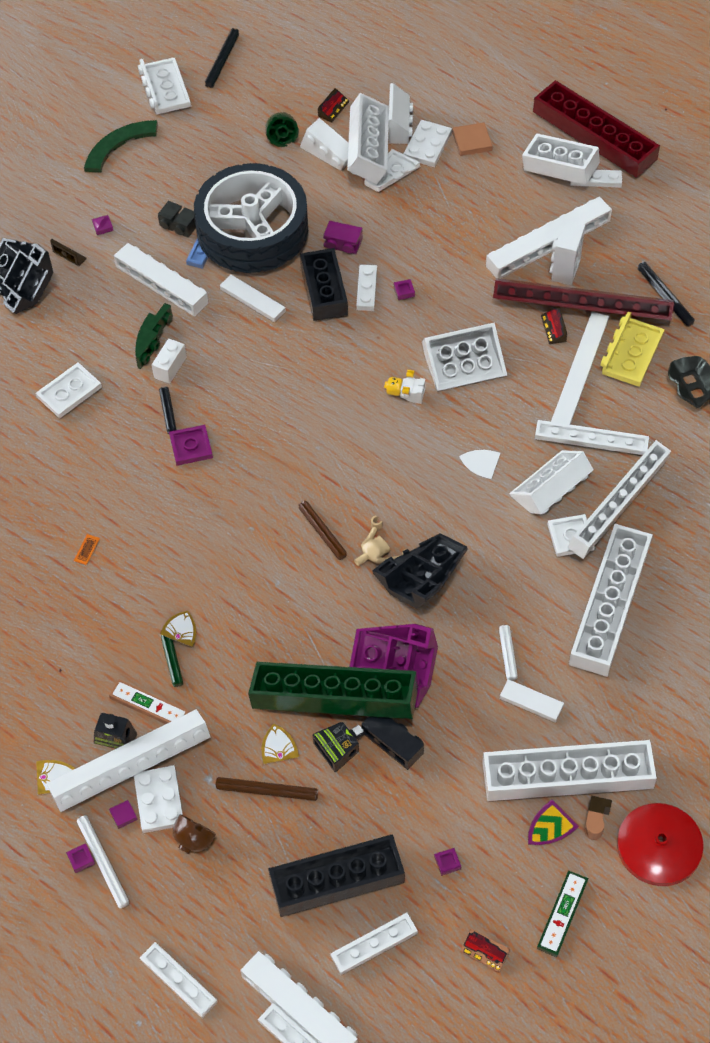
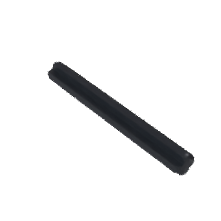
(221, 58)
(665, 293)

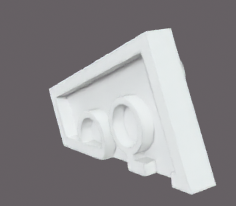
(397, 168)

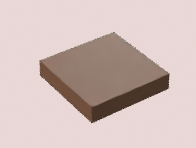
(472, 139)

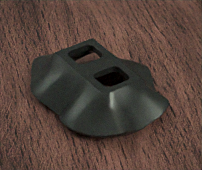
(700, 370)

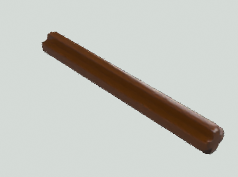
(266, 788)

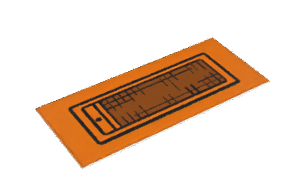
(86, 549)

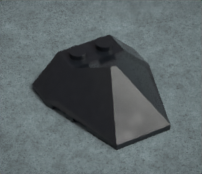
(23, 273)
(421, 571)

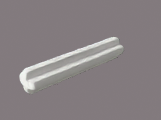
(508, 652)

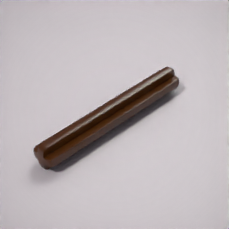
(322, 530)

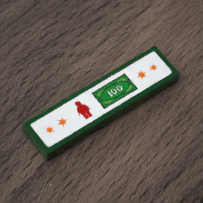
(562, 913)

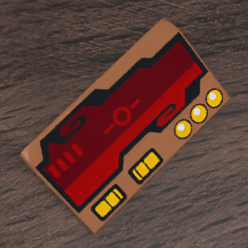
(485, 950)

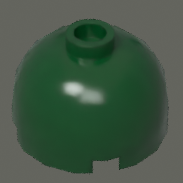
(281, 129)

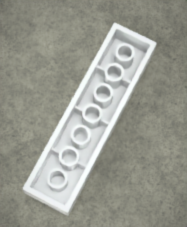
(610, 600)
(569, 770)

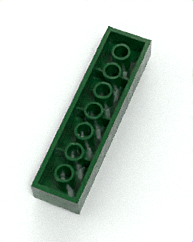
(334, 690)

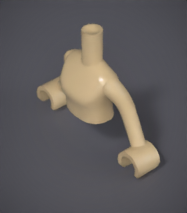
(374, 548)

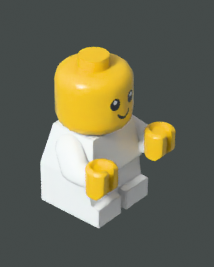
(408, 388)

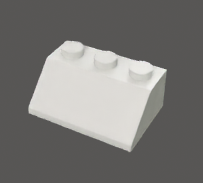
(399, 116)
(567, 255)

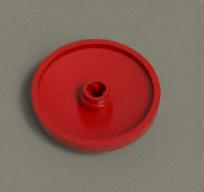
(658, 861)

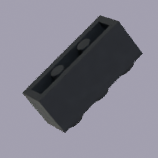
(394, 740)

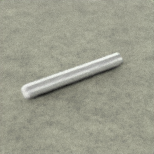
(103, 862)

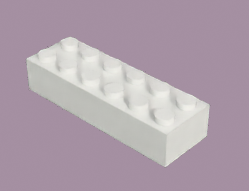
(368, 138)

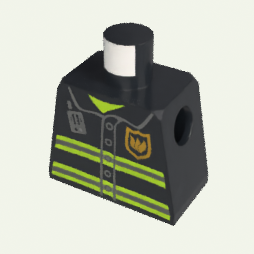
(113, 731)
(338, 744)

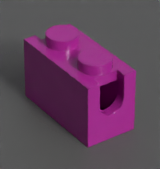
(343, 237)

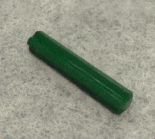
(172, 661)

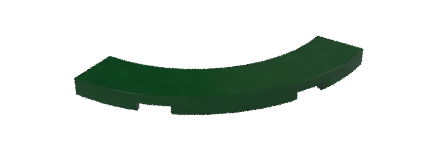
(115, 139)

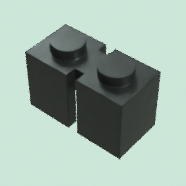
(181, 223)

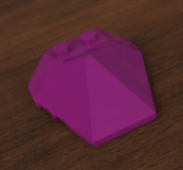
(398, 648)

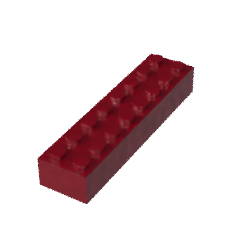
(596, 128)

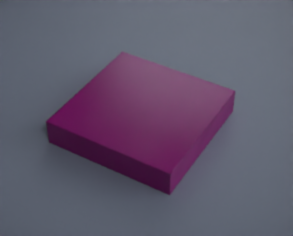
(190, 445)

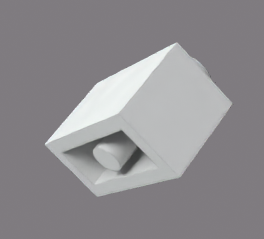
(169, 361)

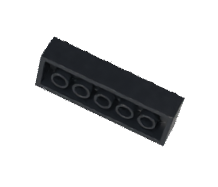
(336, 875)

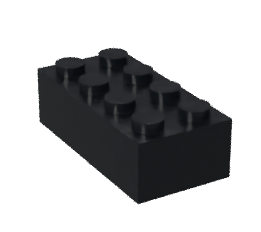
(324, 284)

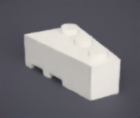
(326, 144)

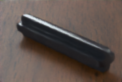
(167, 409)

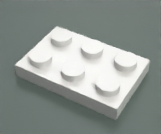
(428, 142)
(68, 390)
(158, 798)

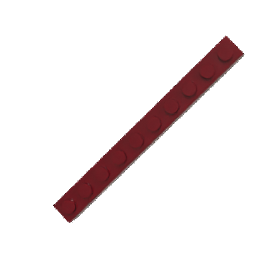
(583, 299)

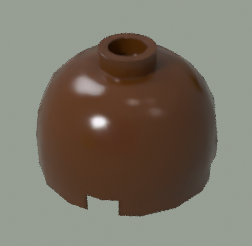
(191, 835)

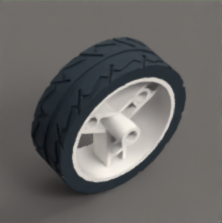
(260, 192)

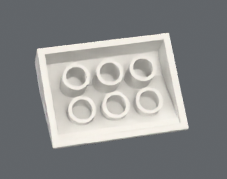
(464, 357)

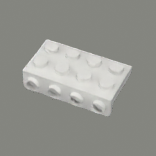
(164, 85)

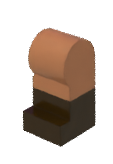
(594, 823)

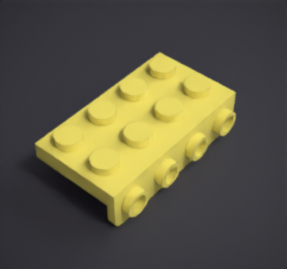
(631, 350)

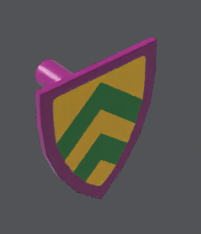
(550, 825)

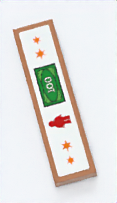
(146, 702)

